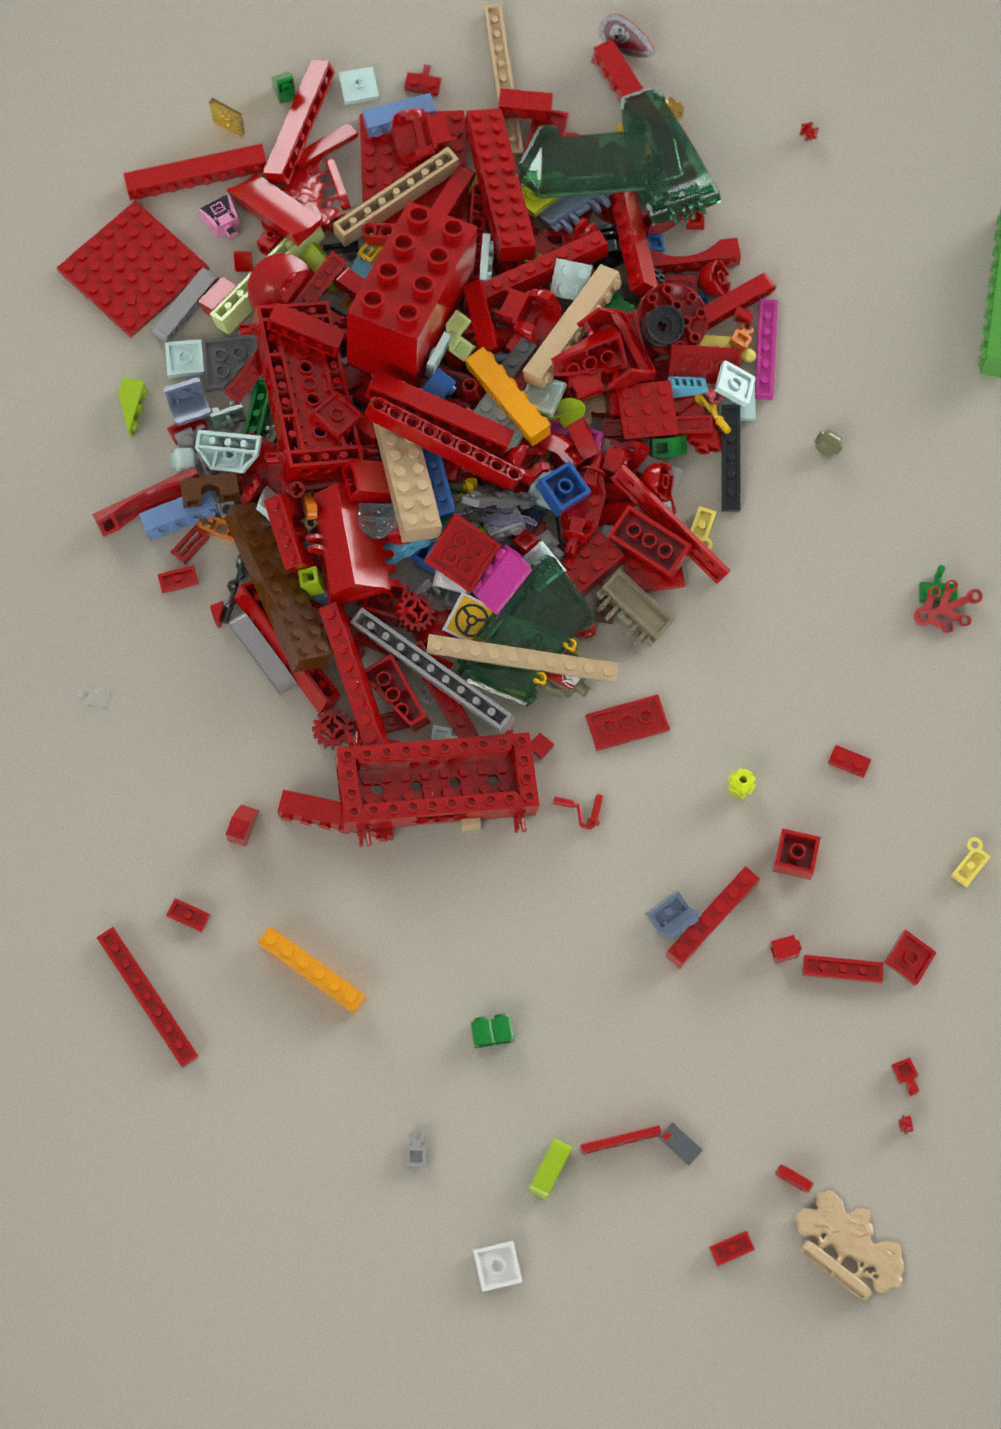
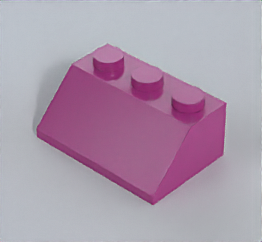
(502, 578)

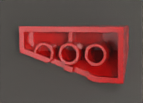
(595, 354)

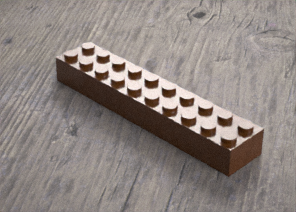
(278, 590)

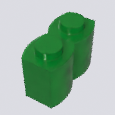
(492, 1031)

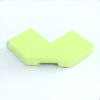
(455, 327)

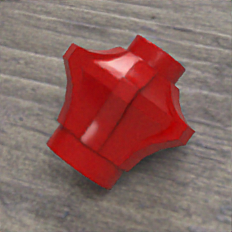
(470, 390)

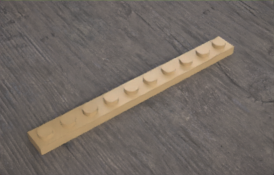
(502, 69)
(522, 658)

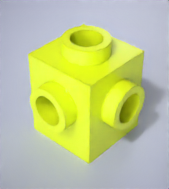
(738, 788)

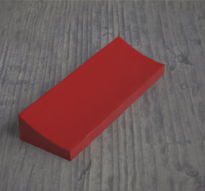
(275, 209)

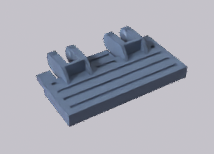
(561, 211)

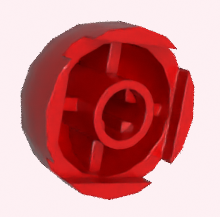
(713, 279)
(658, 479)

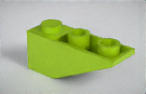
(131, 397)

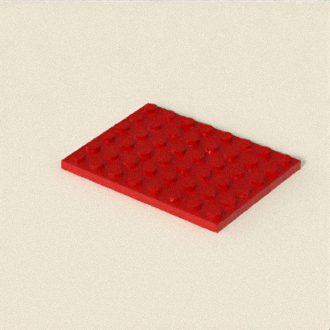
(383, 165)

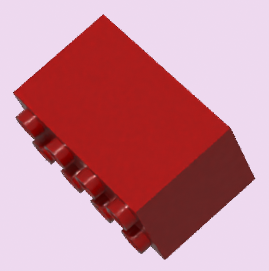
(410, 294)

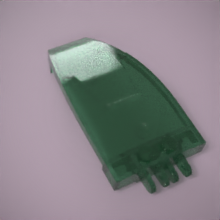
(685, 182)

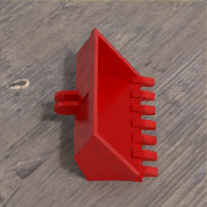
(349, 558)

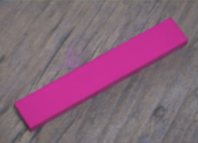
(766, 349)

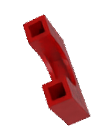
(281, 513)

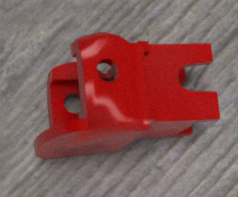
(419, 136)
(530, 318)

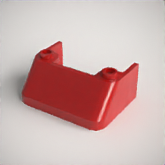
(638, 360)

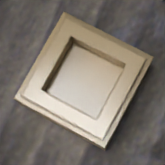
(470, 824)

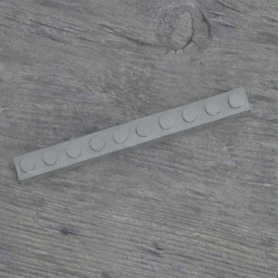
(433, 671)

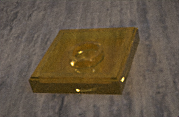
(227, 117)

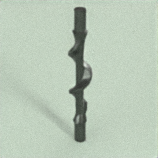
(232, 587)

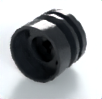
(615, 254)
(671, 321)

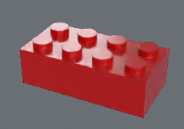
(650, 542)
(593, 563)

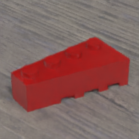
(393, 687)

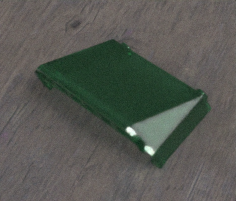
(590, 162)
(537, 617)

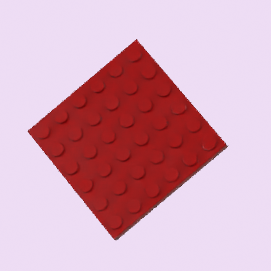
(132, 268)

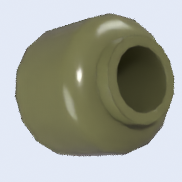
(828, 442)

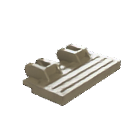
(634, 606)

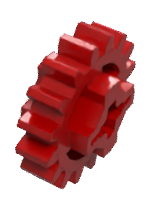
(412, 615)
(325, 728)

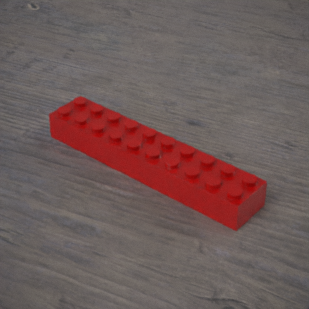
(499, 185)

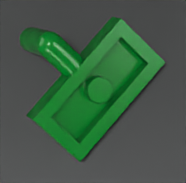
(924, 587)

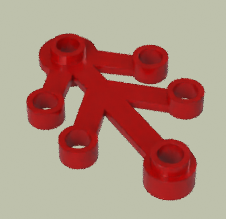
(945, 608)

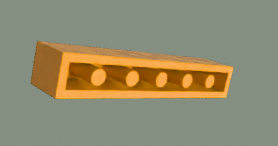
(507, 396)
(312, 970)

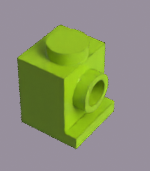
(311, 580)

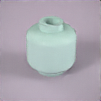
(183, 459)

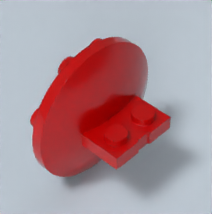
(277, 280)
(685, 301)

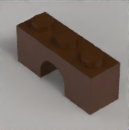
(223, 484)

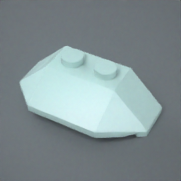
(228, 450)

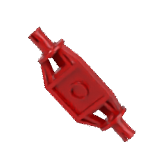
(588, 512)

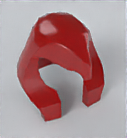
(520, 457)

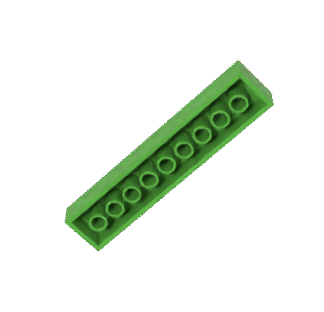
(991, 344)

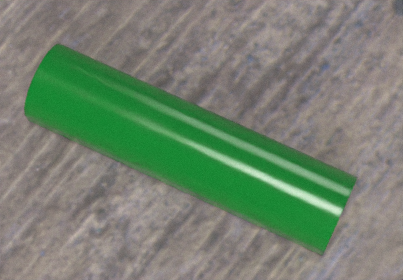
(258, 410)

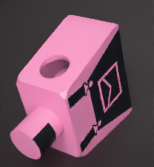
(221, 217)

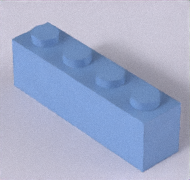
(379, 118)
(172, 516)

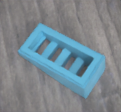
(687, 386)

